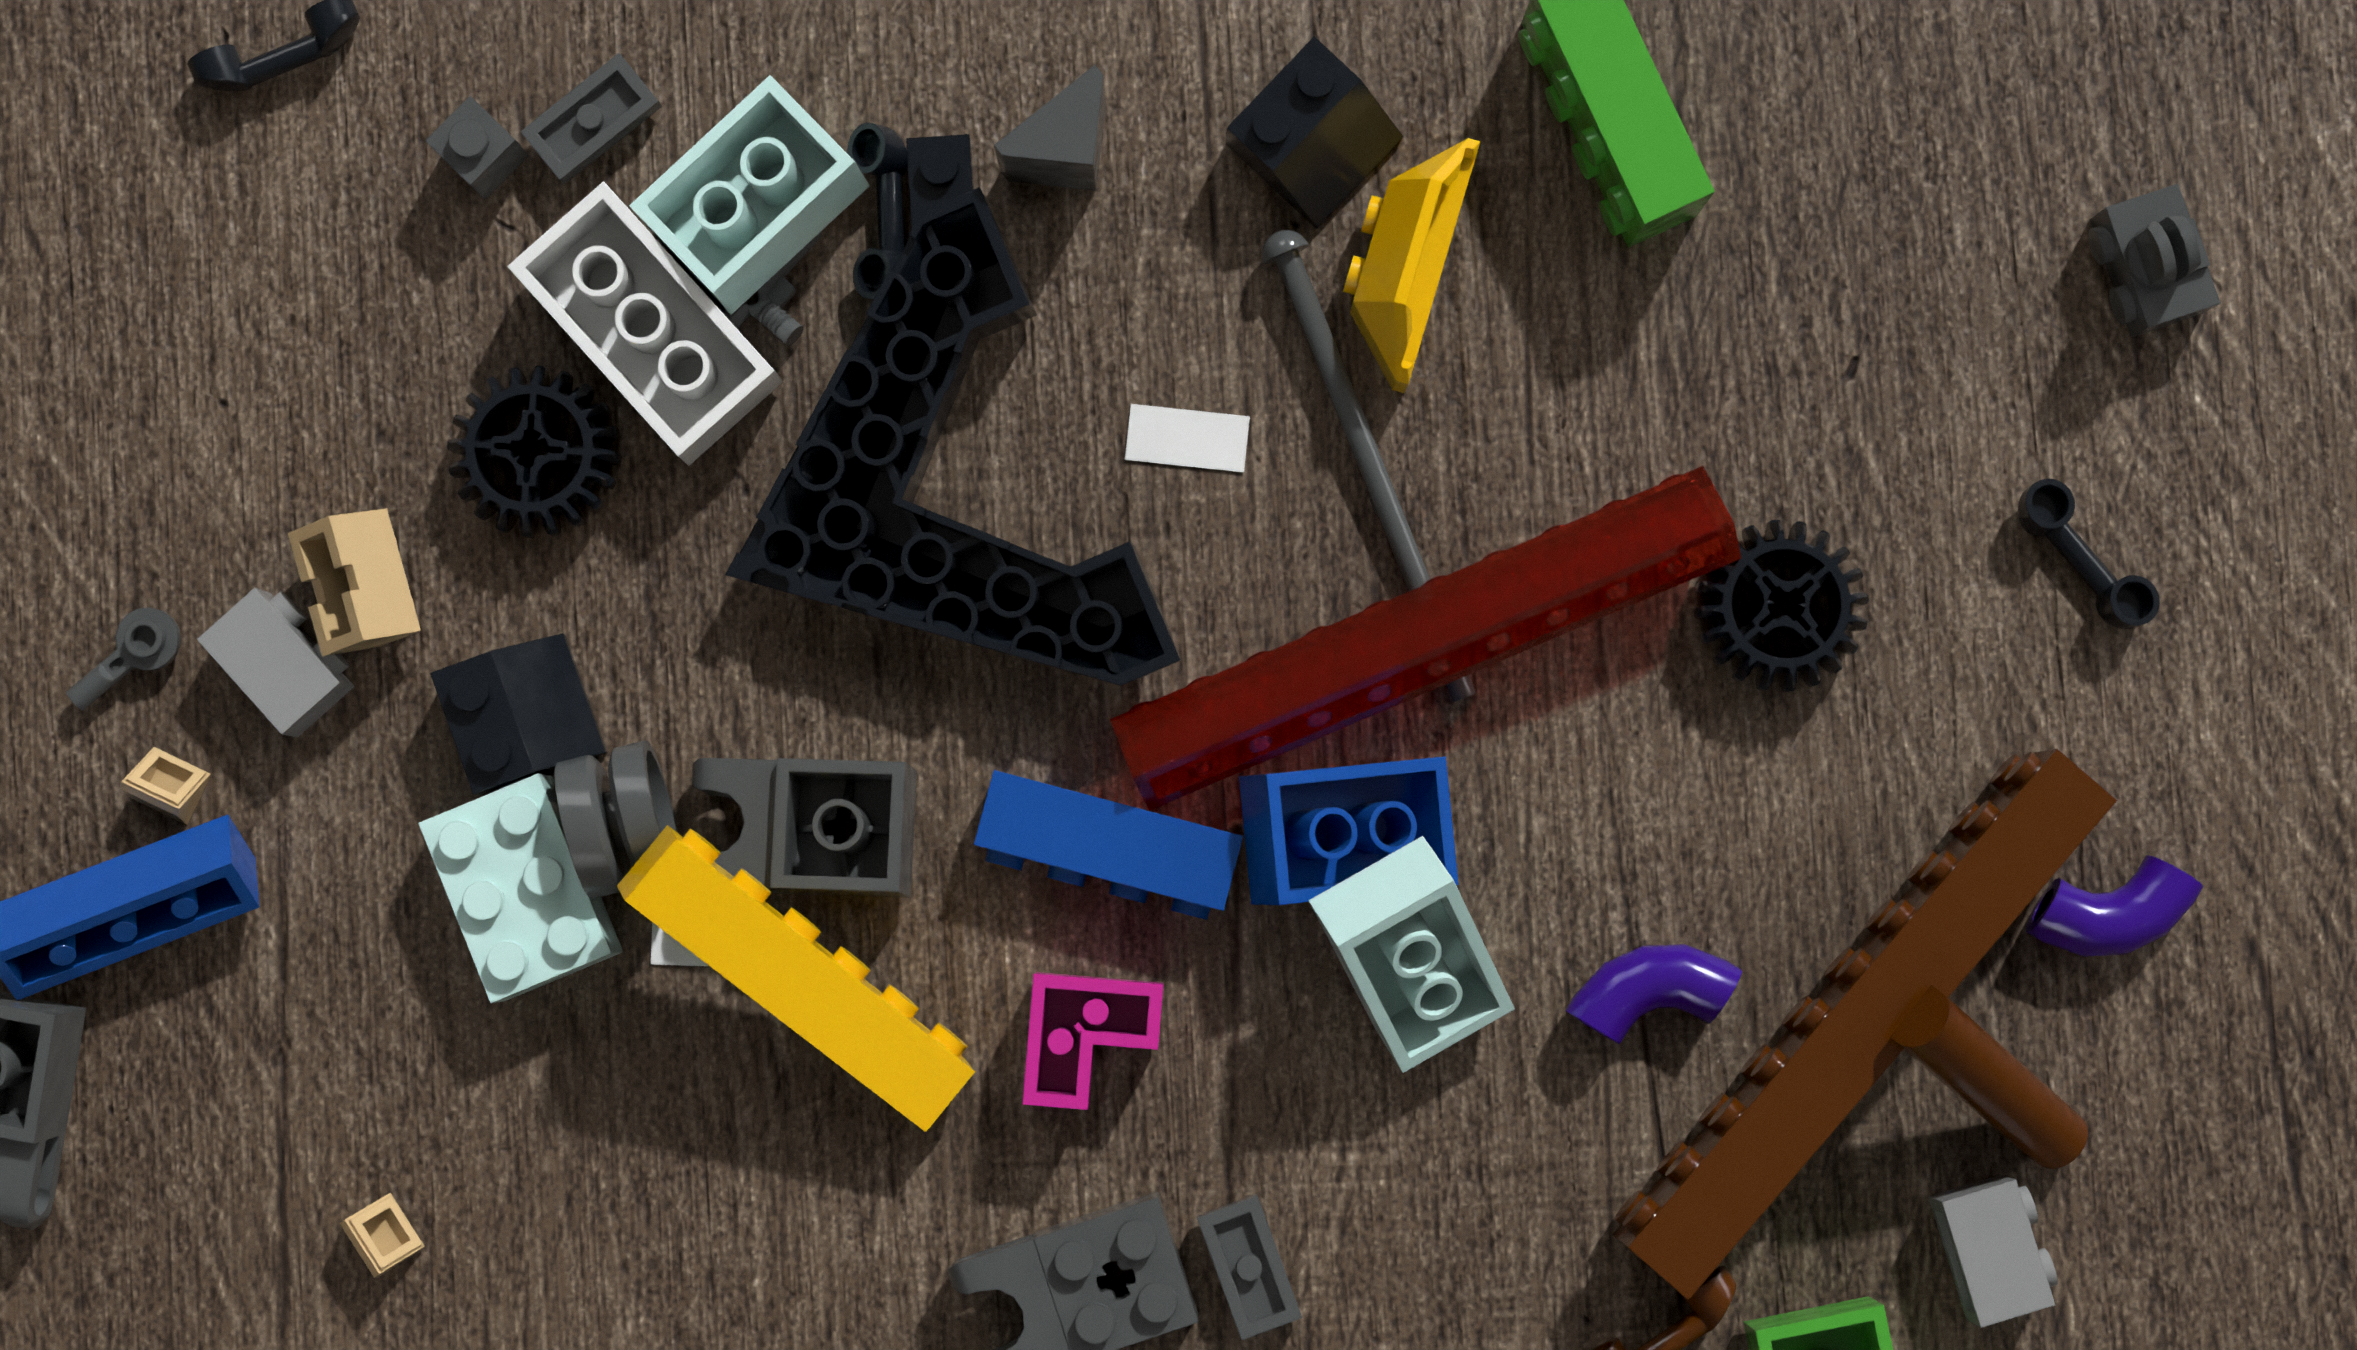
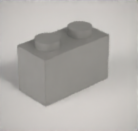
(277, 661)
(1994, 1250)

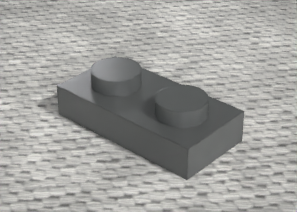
(591, 118)
(1249, 1267)

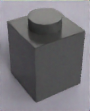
(477, 147)

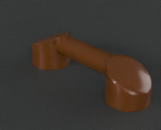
(1708, 1308)

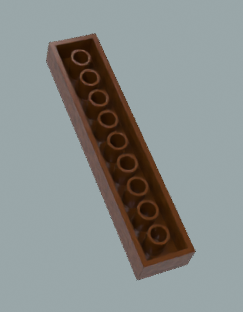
(1843, 1036)

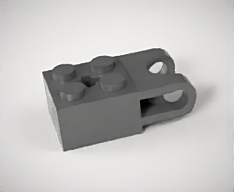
(791, 819)
(36, 1088)
(1059, 1284)

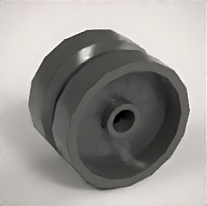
(612, 817)

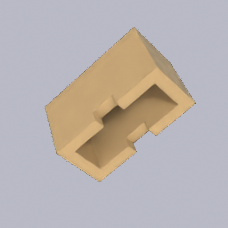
(355, 581)

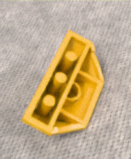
(1407, 257)

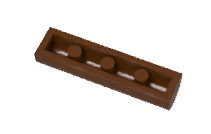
(1991, 1081)

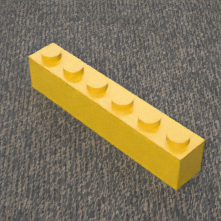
(795, 977)

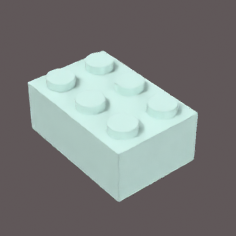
(750, 194)
(518, 889)
(1412, 953)

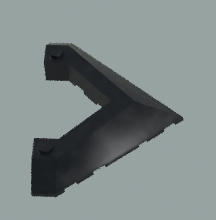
(844, 507)

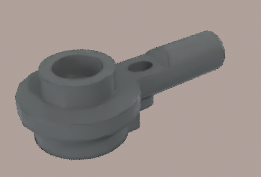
(144, 641)

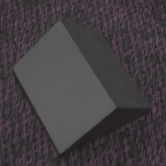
(1060, 139)

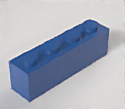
(1107, 841)
(126, 906)

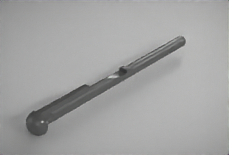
(1284, 249)

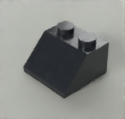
(1313, 133)
(517, 712)

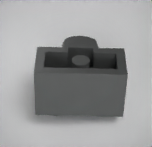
(2153, 261)

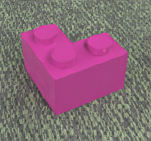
(1070, 1018)

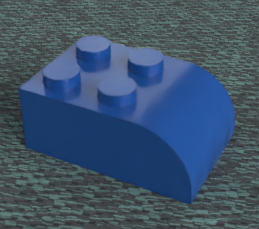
(1334, 821)

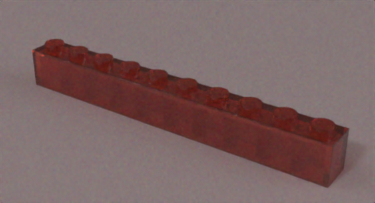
(1427, 637)

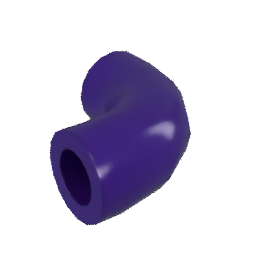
(2116, 919)
(1652, 980)

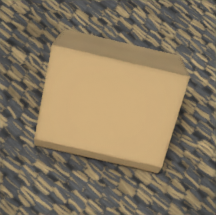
(166, 784)
(382, 1235)

